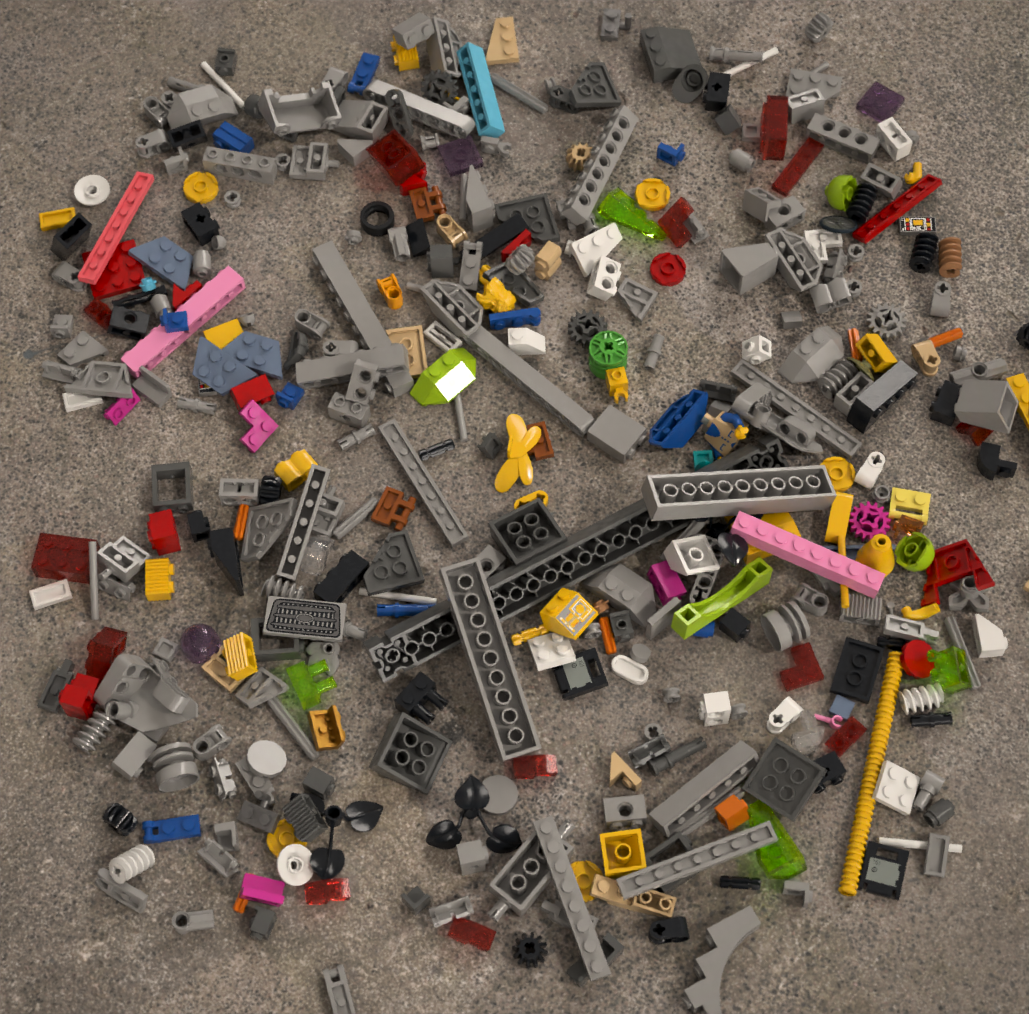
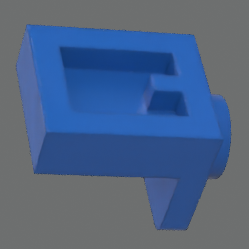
(669, 154)
(174, 321)
(289, 396)

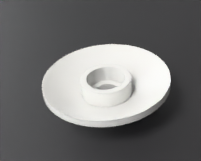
(92, 184)
(302, 869)

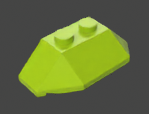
(445, 378)

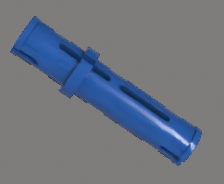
(401, 609)

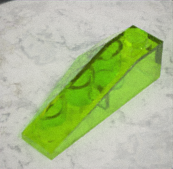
(621, 209)
(781, 858)

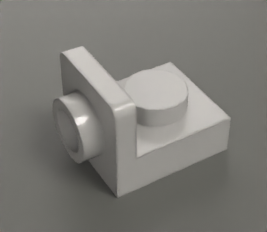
(177, 163)
(62, 326)

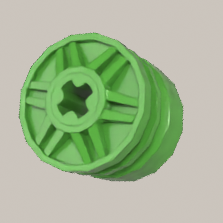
(607, 352)

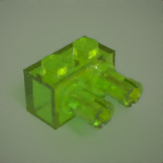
(950, 669)
(302, 682)

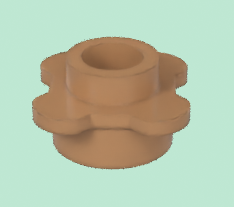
(601, 606)

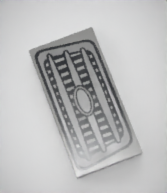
(305, 619)

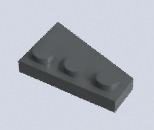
(519, 285)

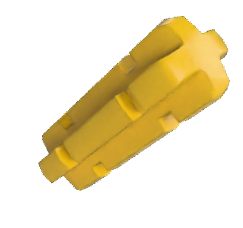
(528, 634)

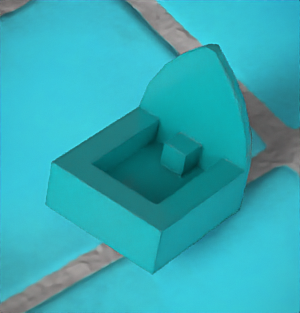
(702, 458)

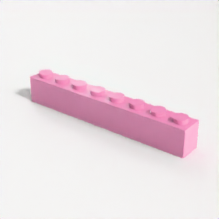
(200, 309)
(808, 555)

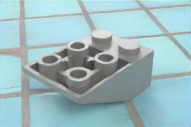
(362, 119)
(478, 205)

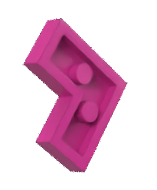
(261, 426)

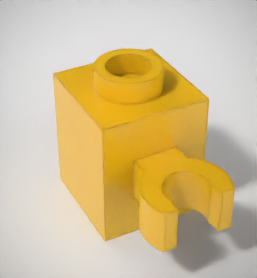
(617, 383)

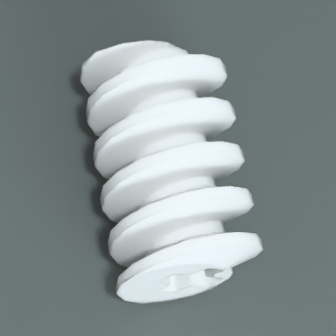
(921, 697)
(131, 863)

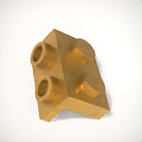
(326, 729)

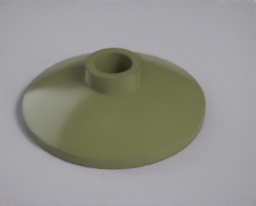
(862, 366)

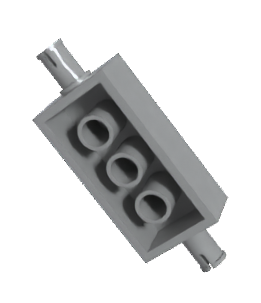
(525, 876)

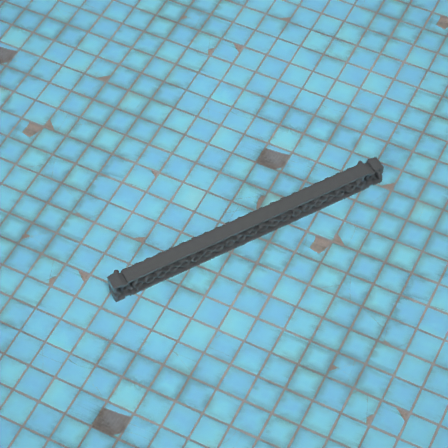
(544, 575)

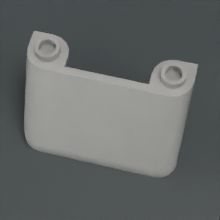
(300, 111)

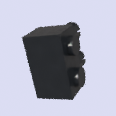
(416, 695)

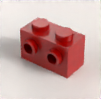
(256, 389)

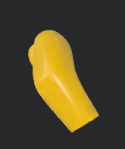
(920, 614)

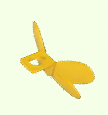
(518, 461)

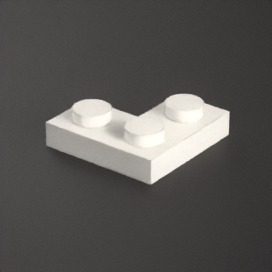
(822, 239)

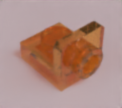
(907, 524)

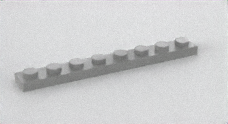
(794, 406)
(423, 483)
(696, 860)
(571, 898)

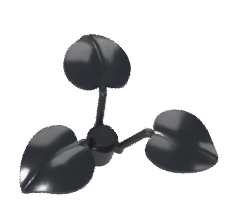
(732, 546)
(470, 798)
(363, 818)

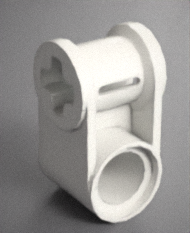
(870, 472)
(785, 713)

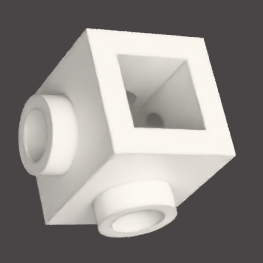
(756, 349)

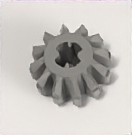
(818, 27)
(520, 259)

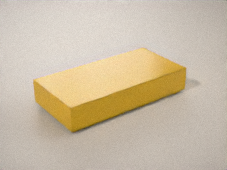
(56, 219)

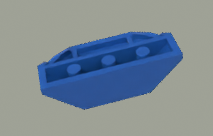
(680, 421)

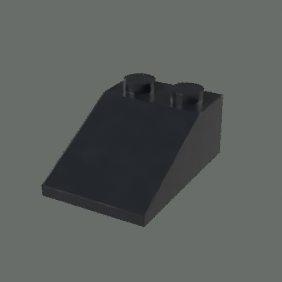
(225, 550)

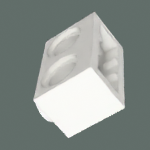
(893, 139)
(603, 283)
(715, 708)

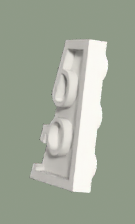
(595, 245)

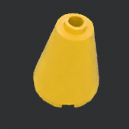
(877, 554)

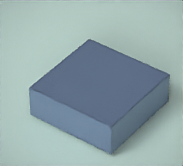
(842, 707)

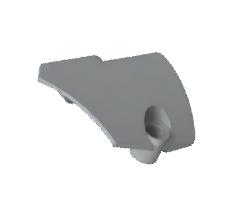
(754, 408)
(142, 696)

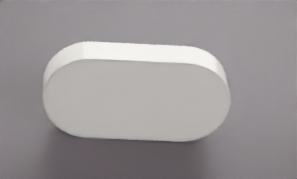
(629, 670)

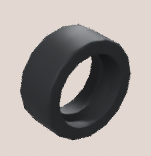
(373, 207)

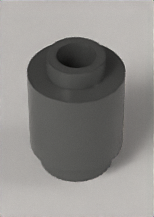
(939, 812)

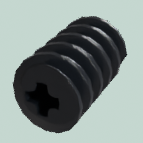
(862, 202)
(923, 252)

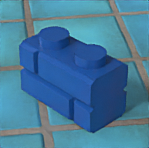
(232, 139)

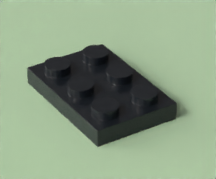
(857, 670)

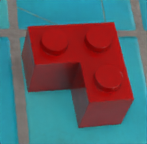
(163, 532)
(78, 696)

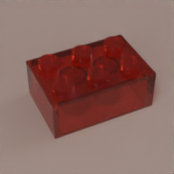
(774, 128)
(395, 157)
(62, 558)

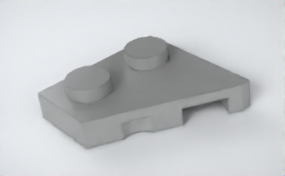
(81, 350)

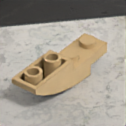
(649, 903)

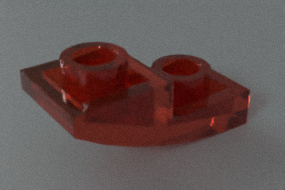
(98, 312)
(846, 736)
(535, 765)
(327, 890)
(472, 933)

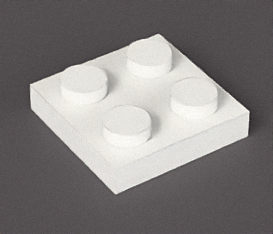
(551, 650)
(896, 787)

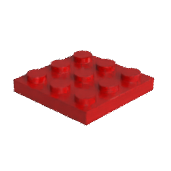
(120, 274)

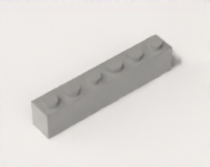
(339, 368)
(303, 522)
(704, 789)

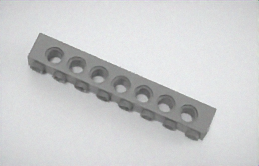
(599, 165)

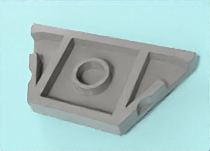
(102, 379)

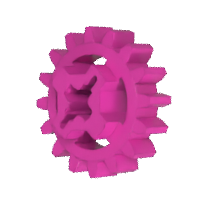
(869, 521)

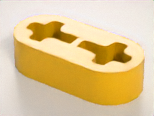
(530, 497)

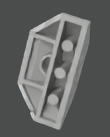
(443, 48)
(201, 103)
(796, 259)
(453, 307)
(813, 356)
(624, 591)

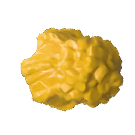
(496, 297)

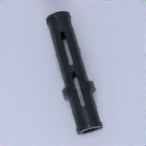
(131, 298)

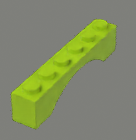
(697, 615)

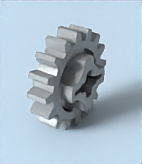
(878, 316)

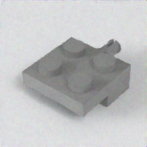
(311, 161)
(328, 513)
(121, 559)

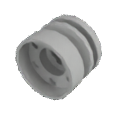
(785, 626)
(174, 767)

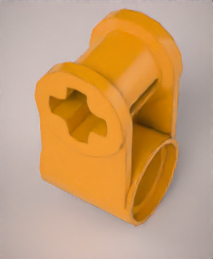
(389, 288)

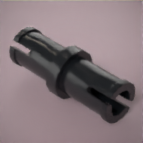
(931, 719)

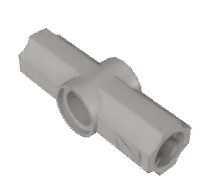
(987, 371)

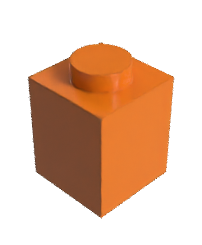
(732, 812)

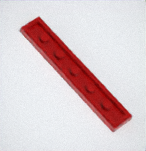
(897, 208)

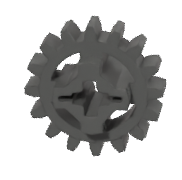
(442, 81)
(585, 327)

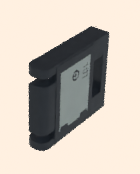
(577, 676)
(881, 872)

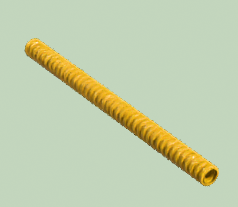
(870, 776)

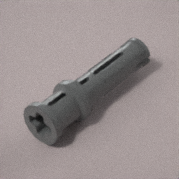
(668, 759)

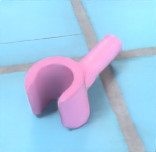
(830, 720)

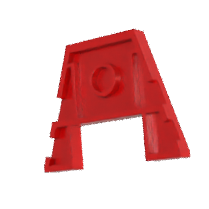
(952, 564)

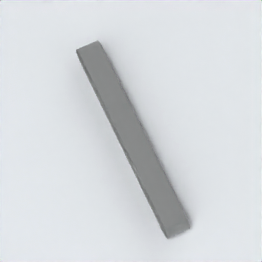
(530, 381)

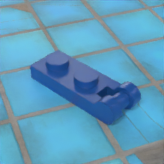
(364, 73)
(515, 318)
(172, 829)

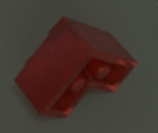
(104, 650)

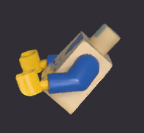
(724, 432)

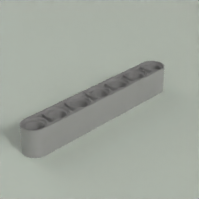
(423, 110)

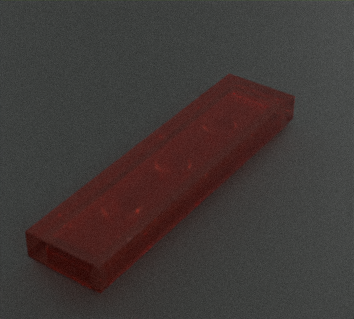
(797, 166)

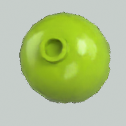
(841, 191)
(915, 552)

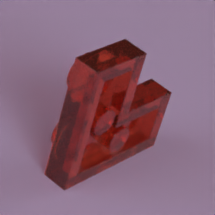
(673, 221)
(806, 669)

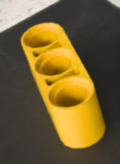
(838, 517)

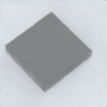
(662, 618)

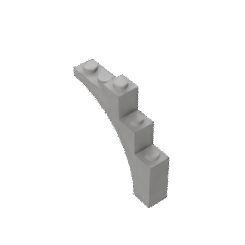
(724, 938)

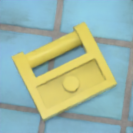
(909, 501)

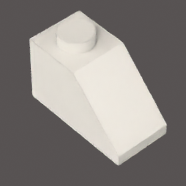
(526, 342)
(988, 638)

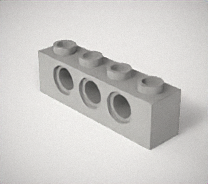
(831, 133)
(240, 165)

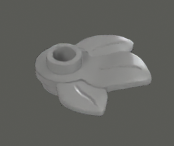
(318, 652)

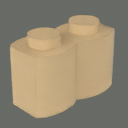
(547, 260)

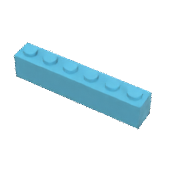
(480, 91)

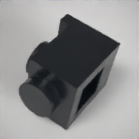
(198, 526)

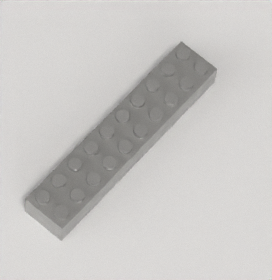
(737, 490)
(489, 659)

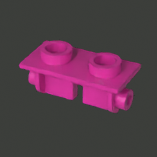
(121, 408)

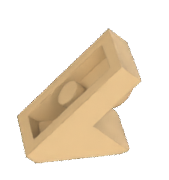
(621, 769)

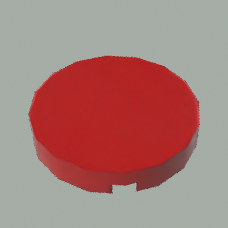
(668, 269)
(915, 660)

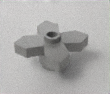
(967, 593)

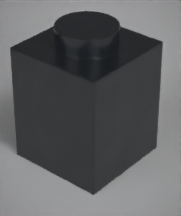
(735, 625)

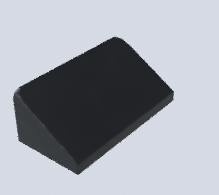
(418, 238)

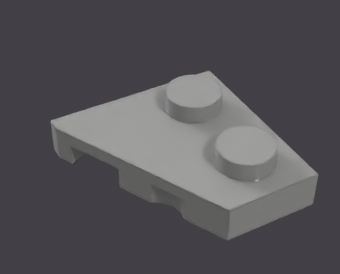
(636, 298)
(261, 688)

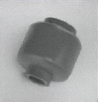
(251, 107)

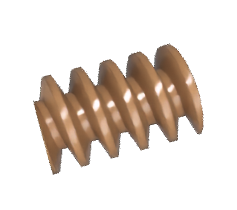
(950, 257)

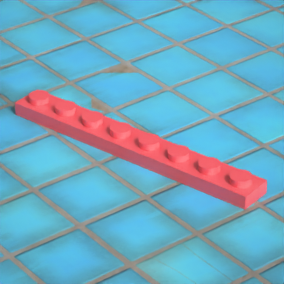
(115, 228)

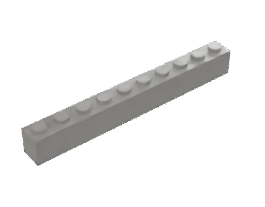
(357, 310)

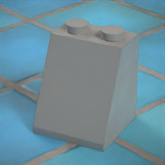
(748, 265)
(987, 404)

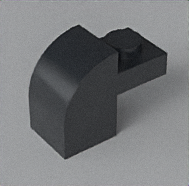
(990, 464)

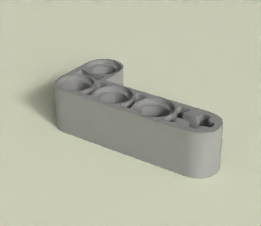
(706, 577)

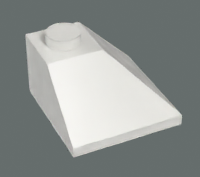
(691, 556)

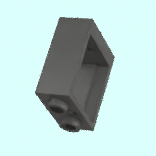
(171, 471)
(273, 654)
(686, 844)

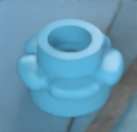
(147, 284)

